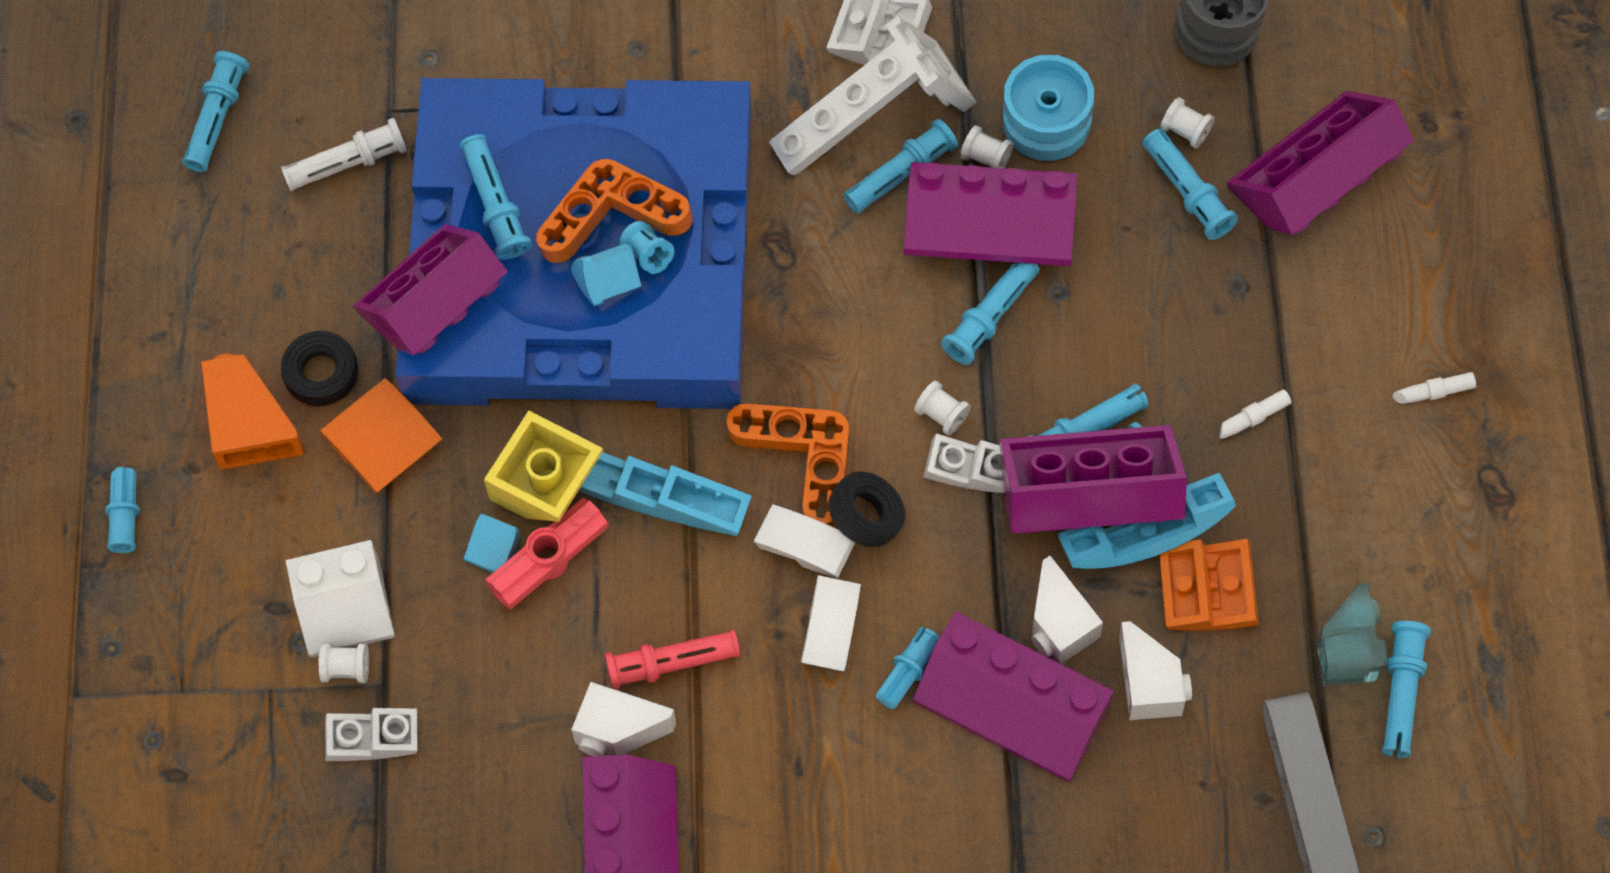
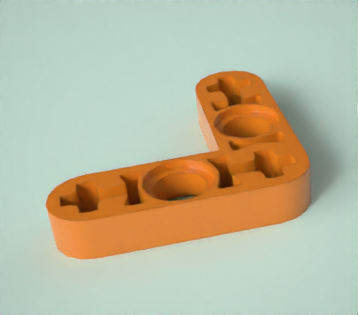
(614, 195)
(818, 447)

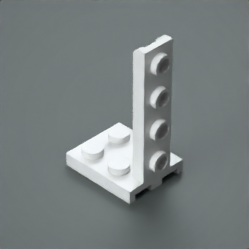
(908, 59)

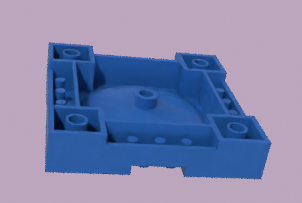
(537, 331)

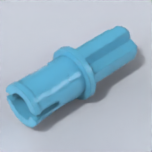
(122, 510)
(908, 668)

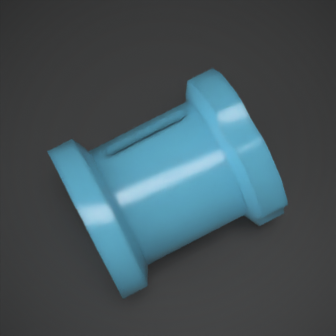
(649, 246)

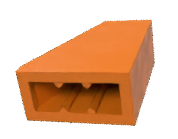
(244, 416)

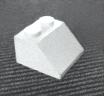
(340, 597)

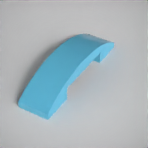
(1124, 544)

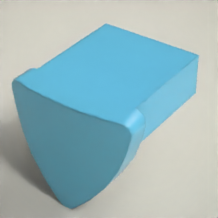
(606, 273)

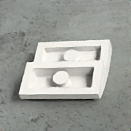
(862, 30)

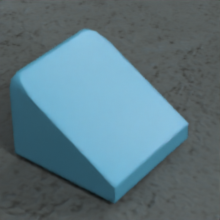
(492, 543)

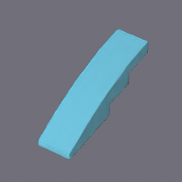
(667, 494)

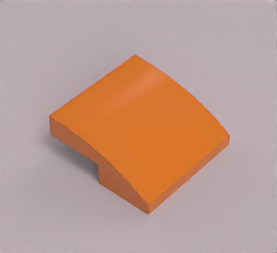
(380, 435)
(1209, 586)

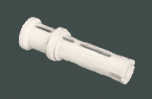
(363, 149)

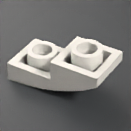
(965, 464)
(804, 540)
(831, 623)
(371, 736)

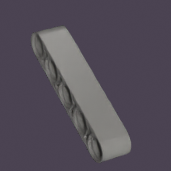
(1308, 785)

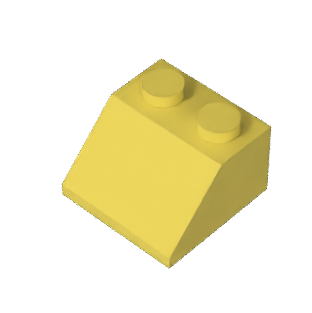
(541, 469)

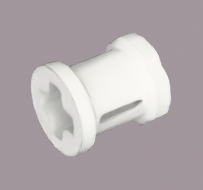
(1187, 122)
(986, 149)
(942, 408)
(343, 663)

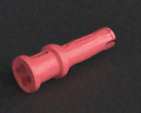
(724, 646)

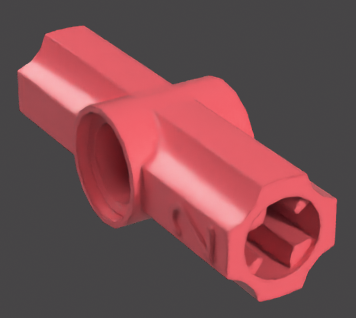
(527, 572)

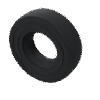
(326, 391)
(853, 523)

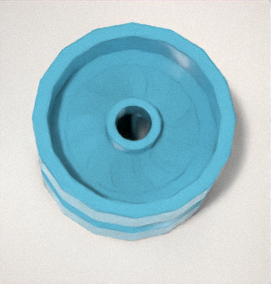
(1048, 107)

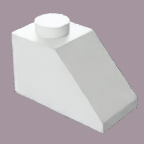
(1062, 616)
(1151, 676)
(618, 722)

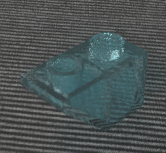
(1349, 641)

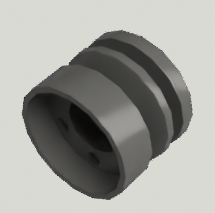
(1218, 30)

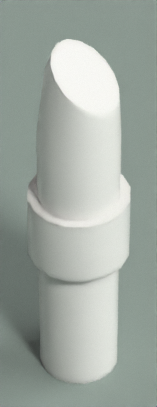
(1435, 388)
(1254, 414)

